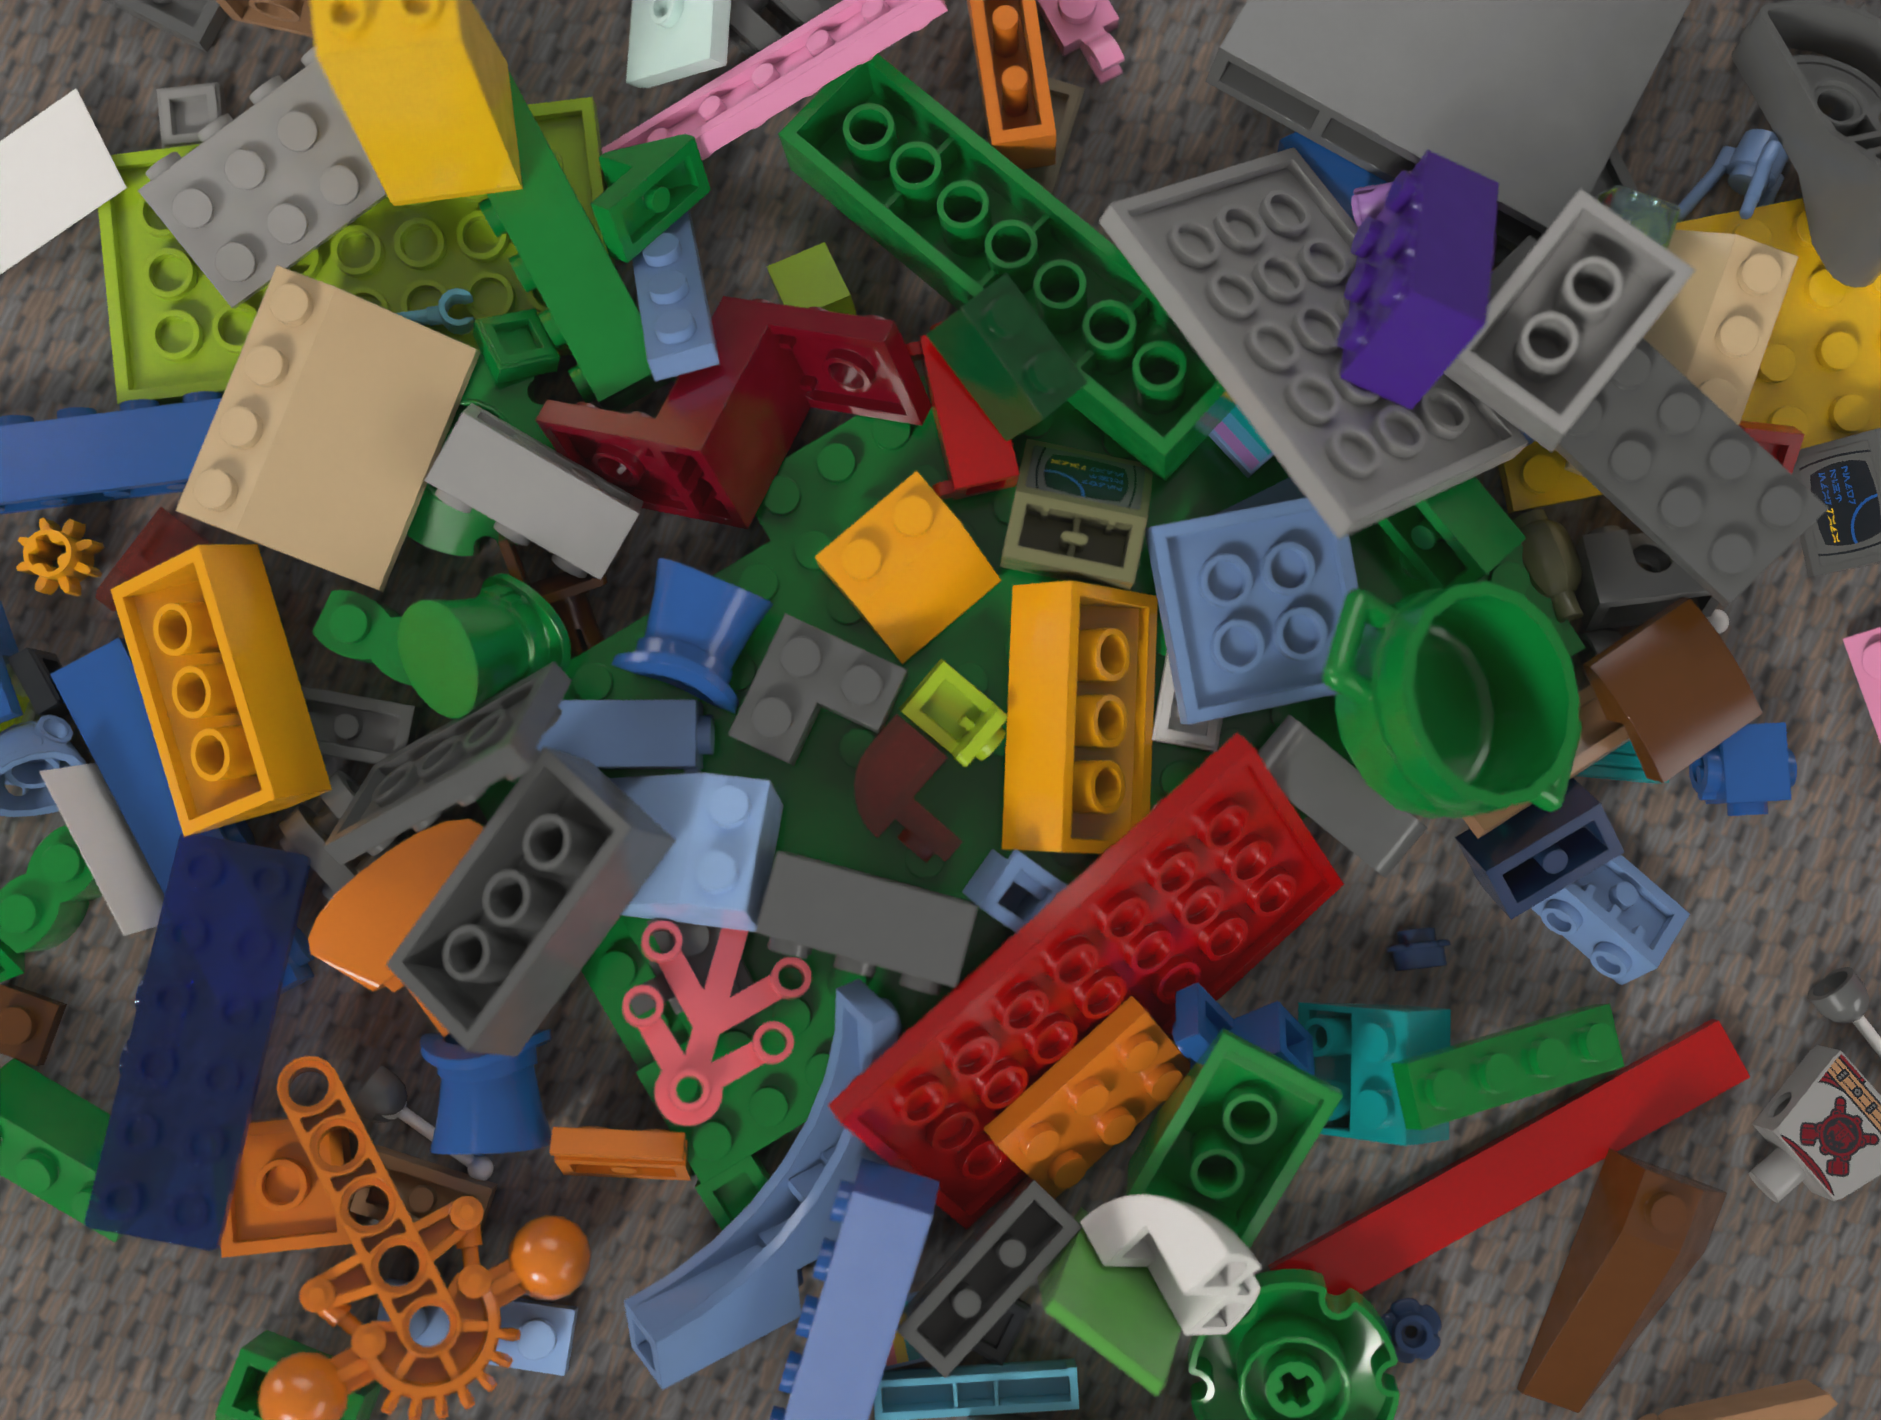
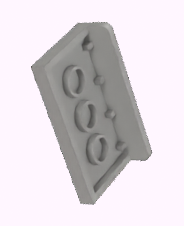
(266, 183)

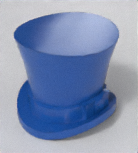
(695, 633)
(487, 1098)

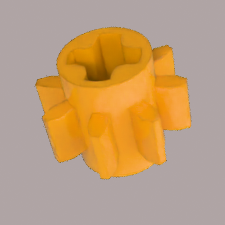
(73, 565)

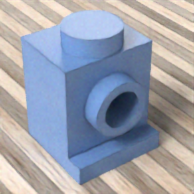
(1012, 888)

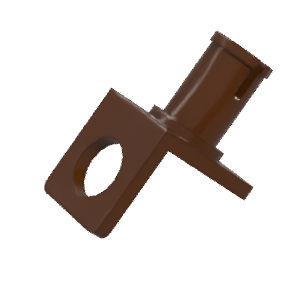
(564, 594)

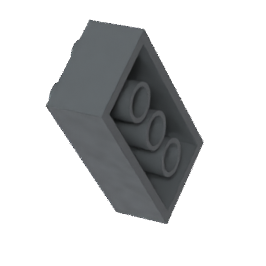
(529, 903)

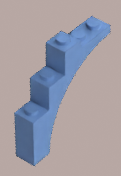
(752, 1270)

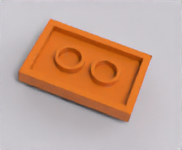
(1090, 1099)

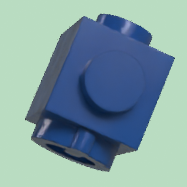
(1747, 770)

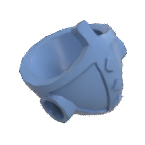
(25, 752)

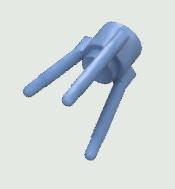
(1752, 171)

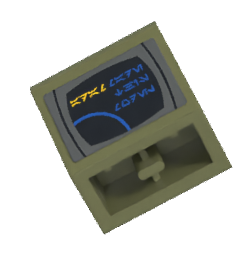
(1078, 516)

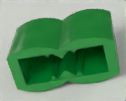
(362, 631)
(50, 899)

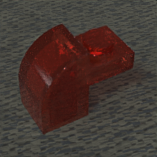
(888, 781)

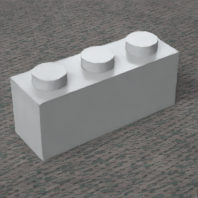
(533, 493)

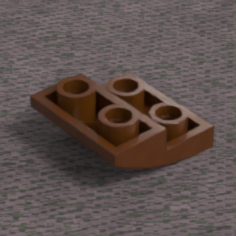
(1672, 689)

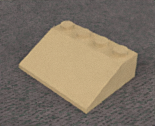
(328, 429)

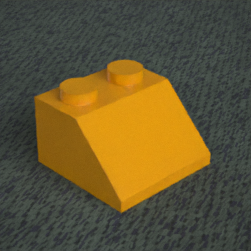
(908, 567)

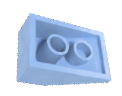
(720, 851)

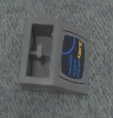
(1848, 481)

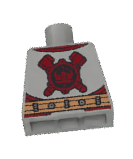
(1821, 1130)

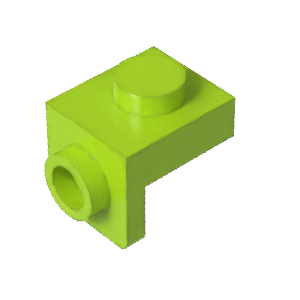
(956, 714)

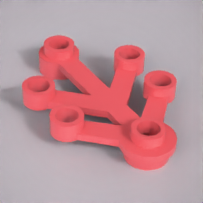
(710, 1014)

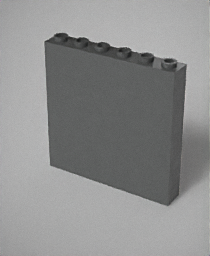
(1492, 84)

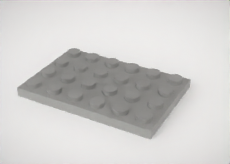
(1257, 285)

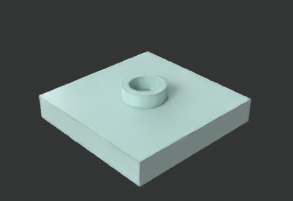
(676, 39)

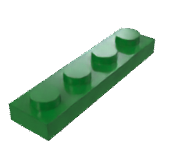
(1506, 1066)

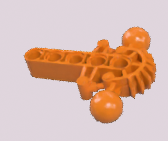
(543, 1261)

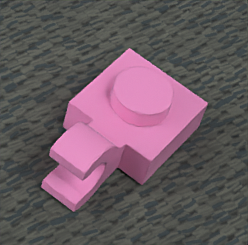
(1085, 26)

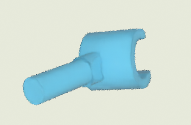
(439, 314)

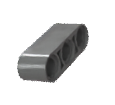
(1338, 797)

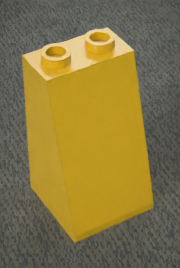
(422, 95)

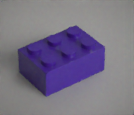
(1419, 280)

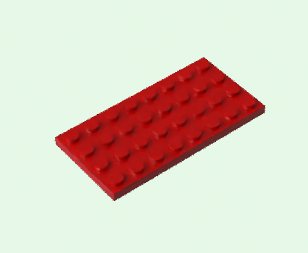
(1172, 904)

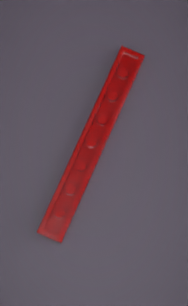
(1523, 1162)

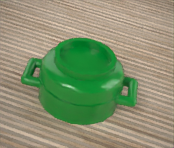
(1455, 699)

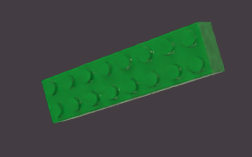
(970, 216)

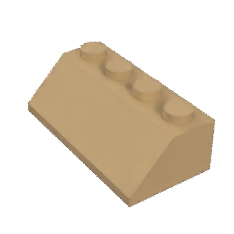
(1722, 314)

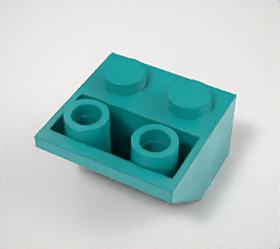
(1355, 1055)

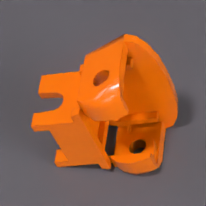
(384, 902)

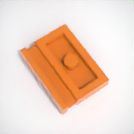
(621, 1153)

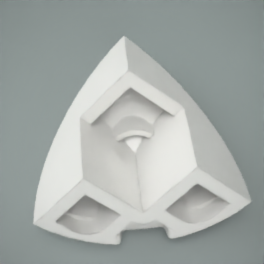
(1189, 1253)

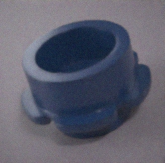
(1418, 950)
(1427, 1323)

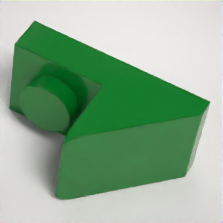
(647, 192)

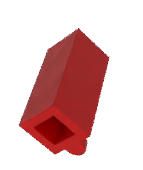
(971, 446)

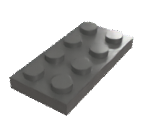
(450, 765)

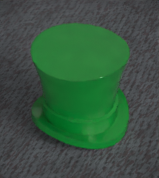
(479, 645)

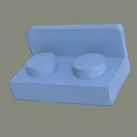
(1616, 919)

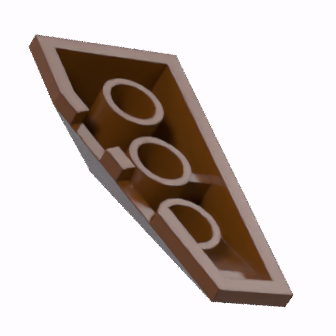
(1624, 1264)

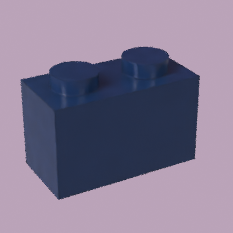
(1541, 850)

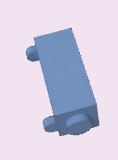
(634, 733)

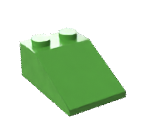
(1112, 1310)

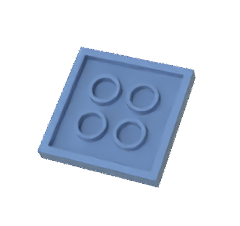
(1249, 606)

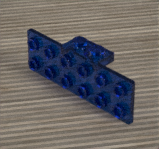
(198, 1042)

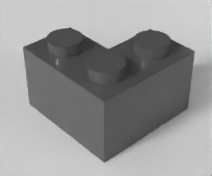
(813, 672)

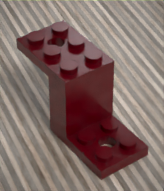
(736, 420)

